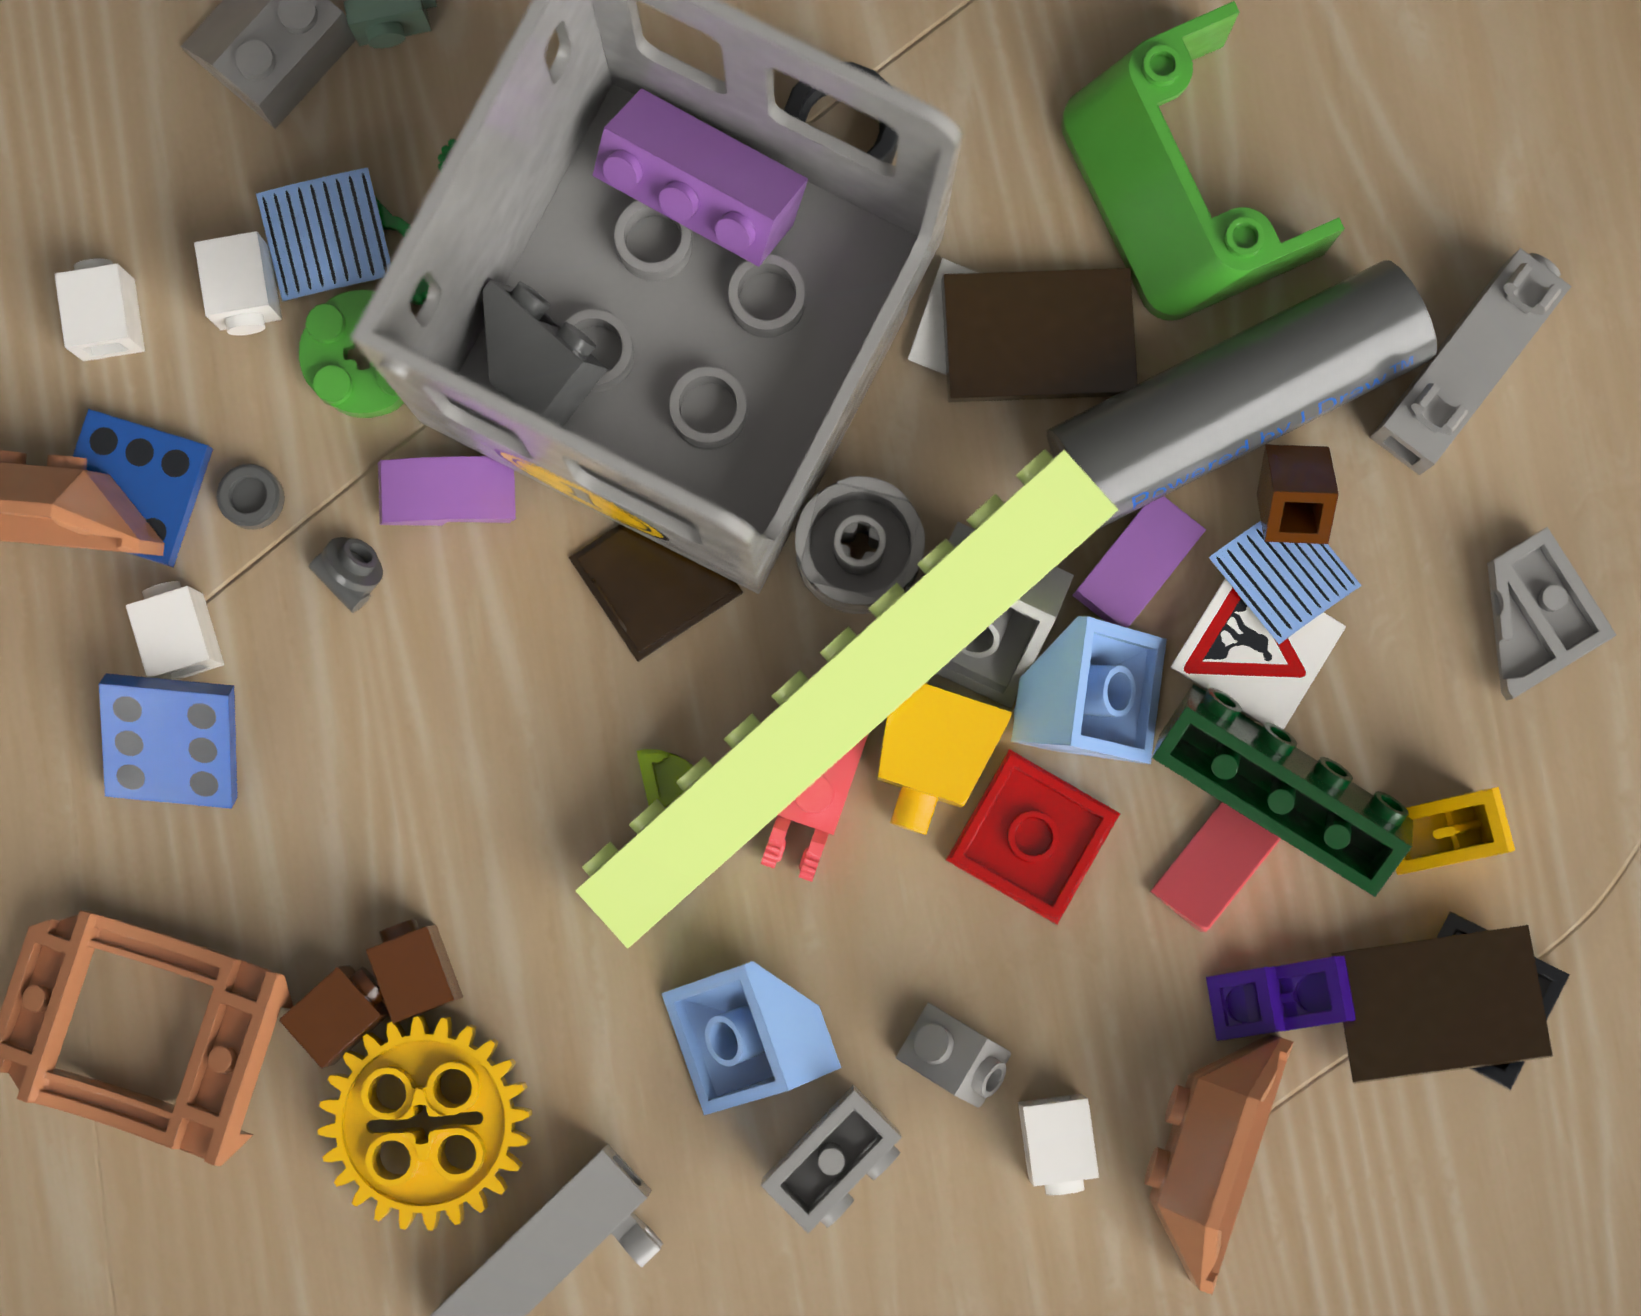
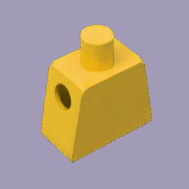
(936, 751)

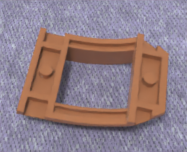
(223, 1060)

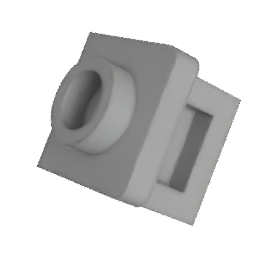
(954, 1056)

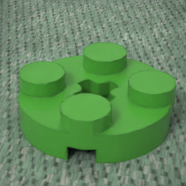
(325, 361)

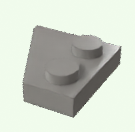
(1540, 613)

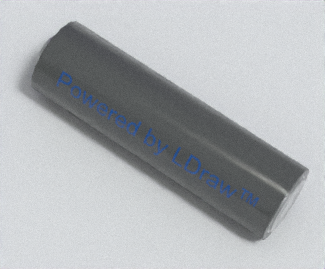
(1250, 388)

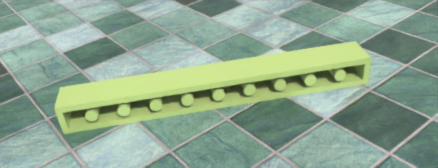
(847, 697)

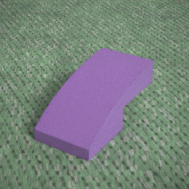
(445, 490)
(1139, 562)

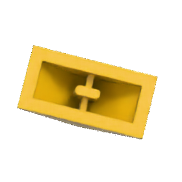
(1457, 830)

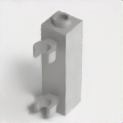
(1471, 360)
(558, 1239)

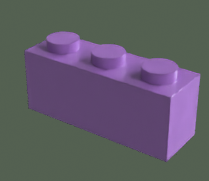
(699, 176)

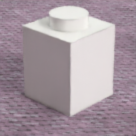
(238, 283)
(99, 310)
(174, 632)
(1058, 1143)

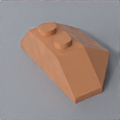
(69, 507)
(1213, 1151)

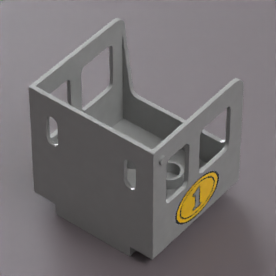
(719, 370)

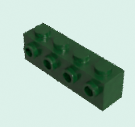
(1286, 789)

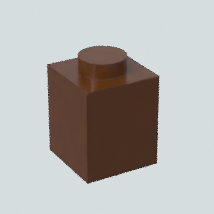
(1297, 494)
(413, 970)
(336, 1014)

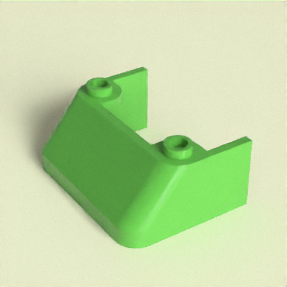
(1147, 194)

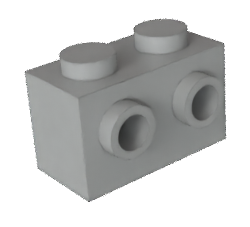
(831, 1159)

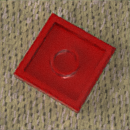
(1032, 837)

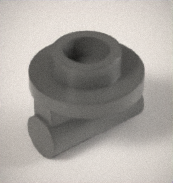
(348, 570)

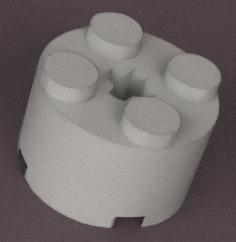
(837, 516)

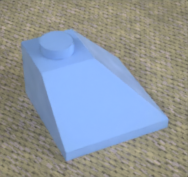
(1093, 693)
(748, 1036)

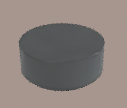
(250, 496)

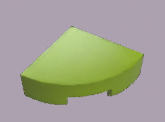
(660, 773)

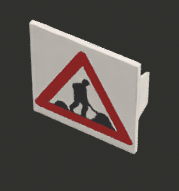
(1242, 659)

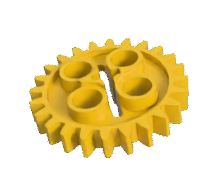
(430, 1180)

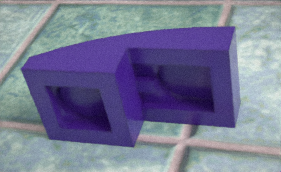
(1280, 998)

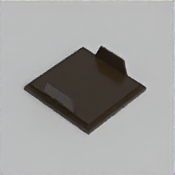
(649, 588)

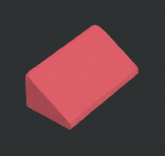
(1214, 866)

